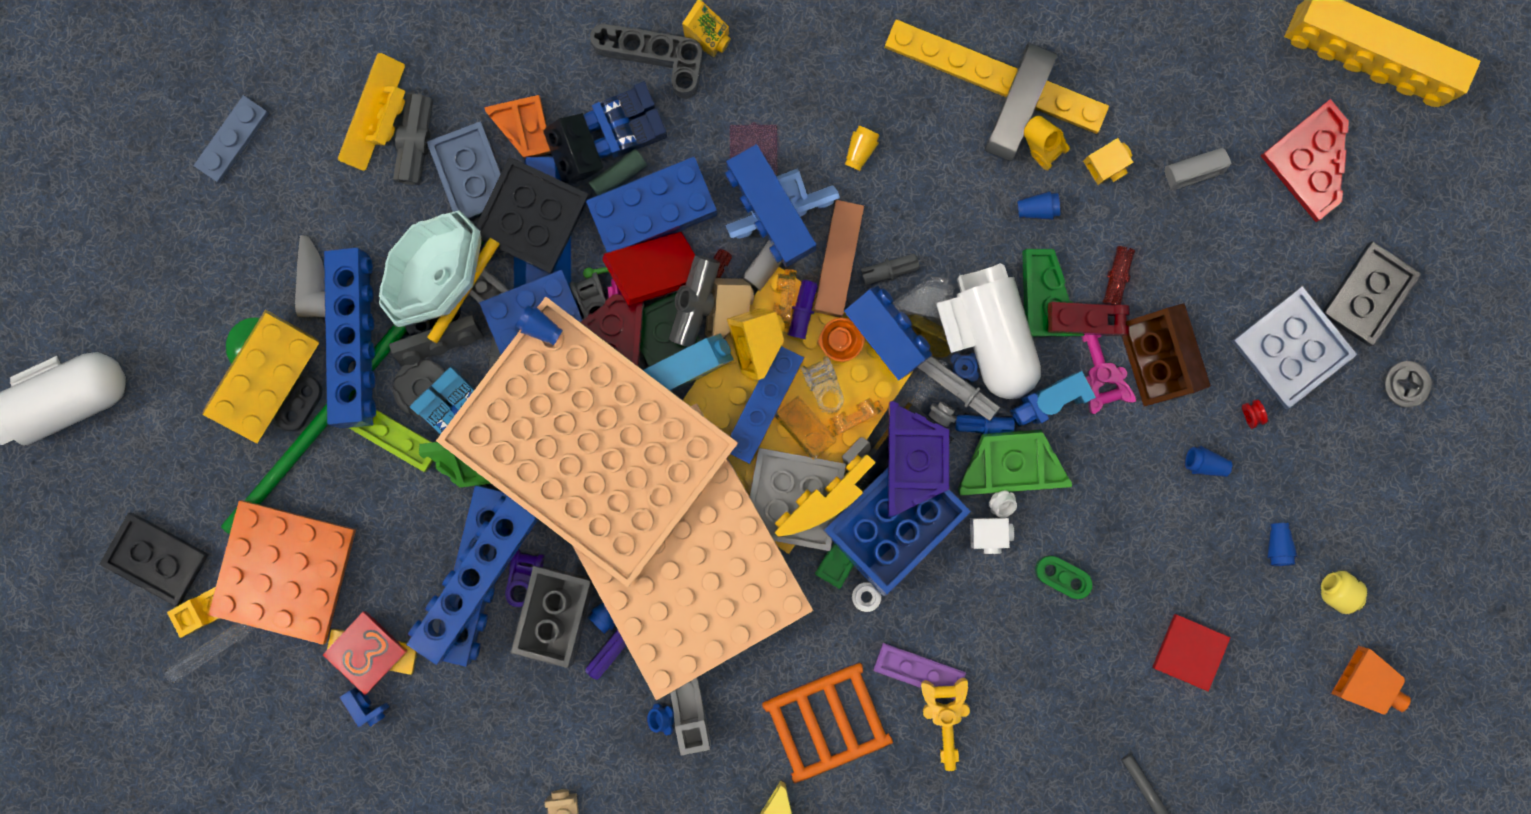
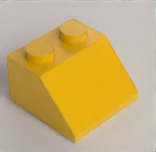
(756, 340)

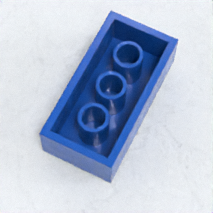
(652, 206)

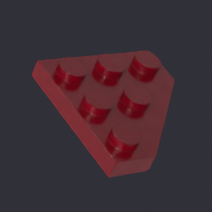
(618, 325)

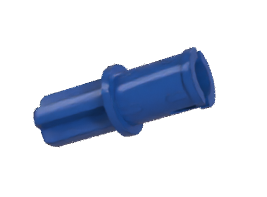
(980, 424)

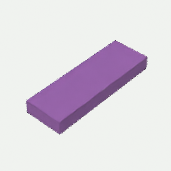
(914, 668)

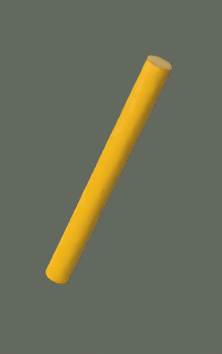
(444, 321)

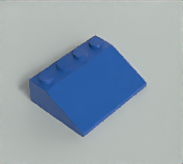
(892, 546)

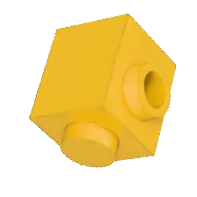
(1109, 162)

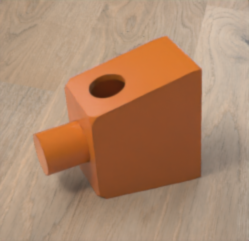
(1372, 683)

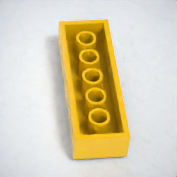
(1382, 50)

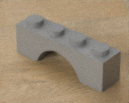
(690, 719)

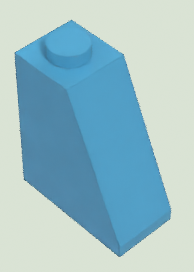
(691, 363)

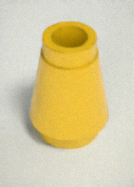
(861, 147)

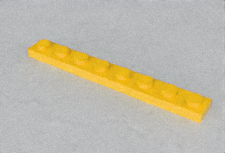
(992, 74)

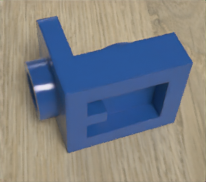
(358, 707)

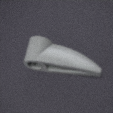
(309, 281)

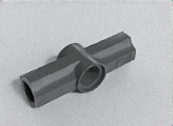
(412, 139)
(694, 300)

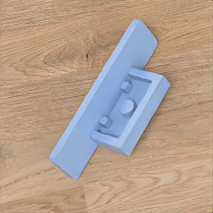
(795, 190)

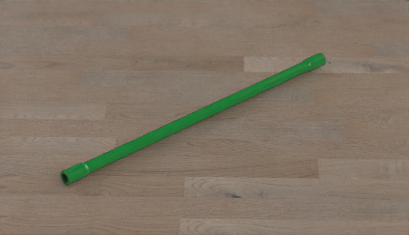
(310, 434)

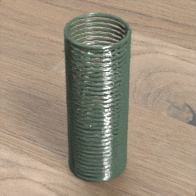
(613, 169)

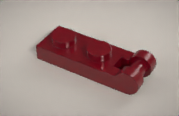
(1087, 319)

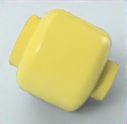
(1343, 592)

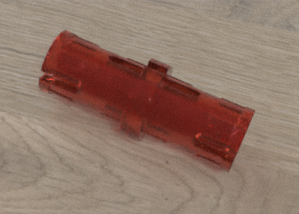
(1118, 275)

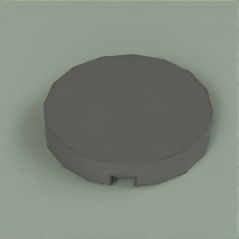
(413, 380)

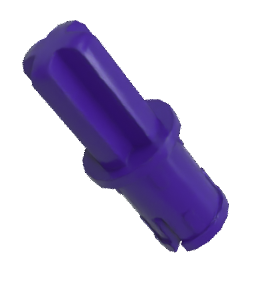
(802, 310)

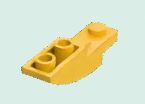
(816, 508)

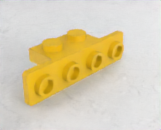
(375, 112)

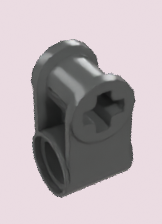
(589, 294)

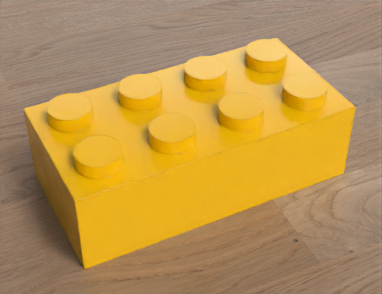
(260, 376)

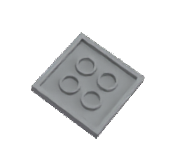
(781, 480)

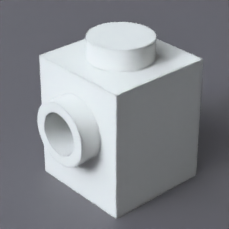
(991, 534)

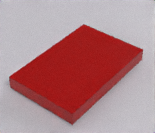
(650, 267)

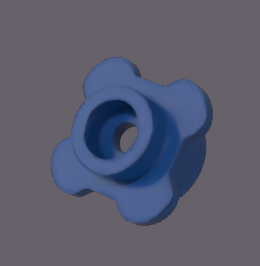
(970, 361)
(661, 719)

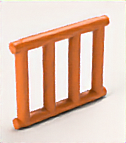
(827, 761)

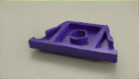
(915, 459)

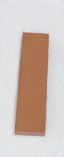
(838, 258)

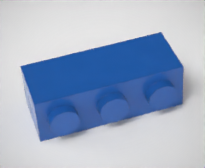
(889, 332)

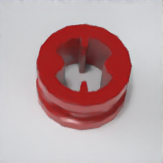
(1255, 414)

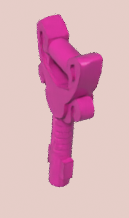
(1105, 373)

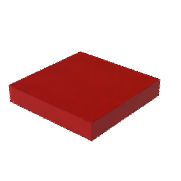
(1191, 652)

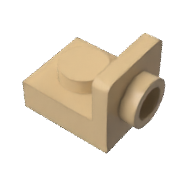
(562, 802)

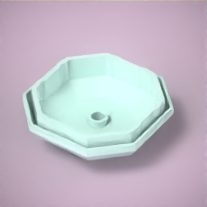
(430, 269)

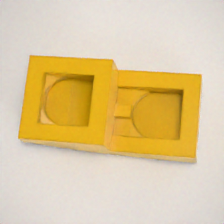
(192, 614)

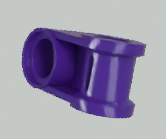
(521, 574)

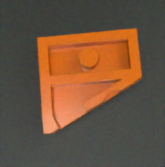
(522, 124)

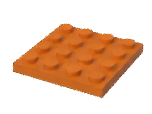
(282, 572)

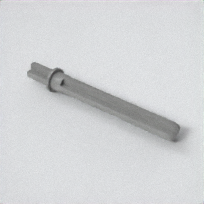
(960, 388)

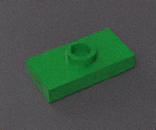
(834, 567)

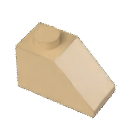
(730, 299)

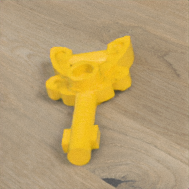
(946, 715)

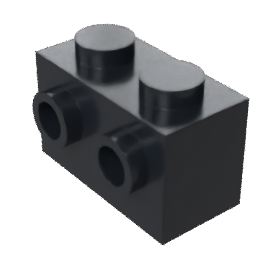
(573, 148)

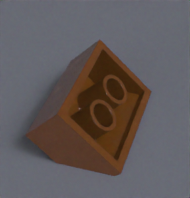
(1165, 355)

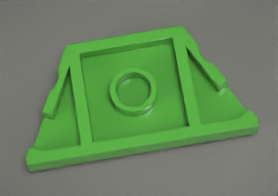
(1013, 464)
(450, 465)

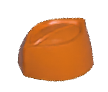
(841, 340)

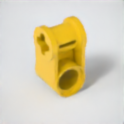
(1045, 141)

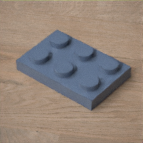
(466, 168)

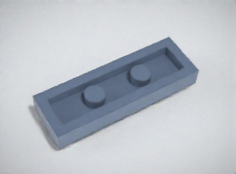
(231, 139)

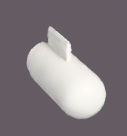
(994, 323)
(58, 396)

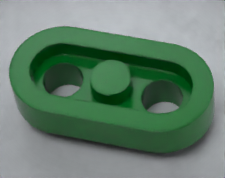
(1063, 576)

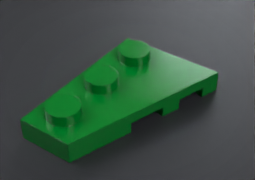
(1042, 284)

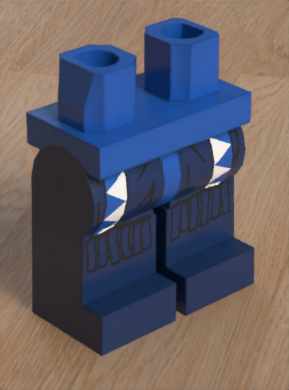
(626, 122)

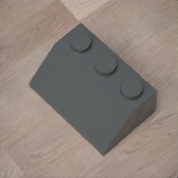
(553, 616)

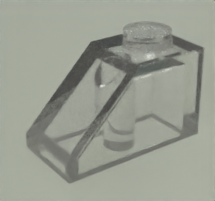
(923, 298)

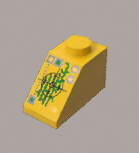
(706, 29)

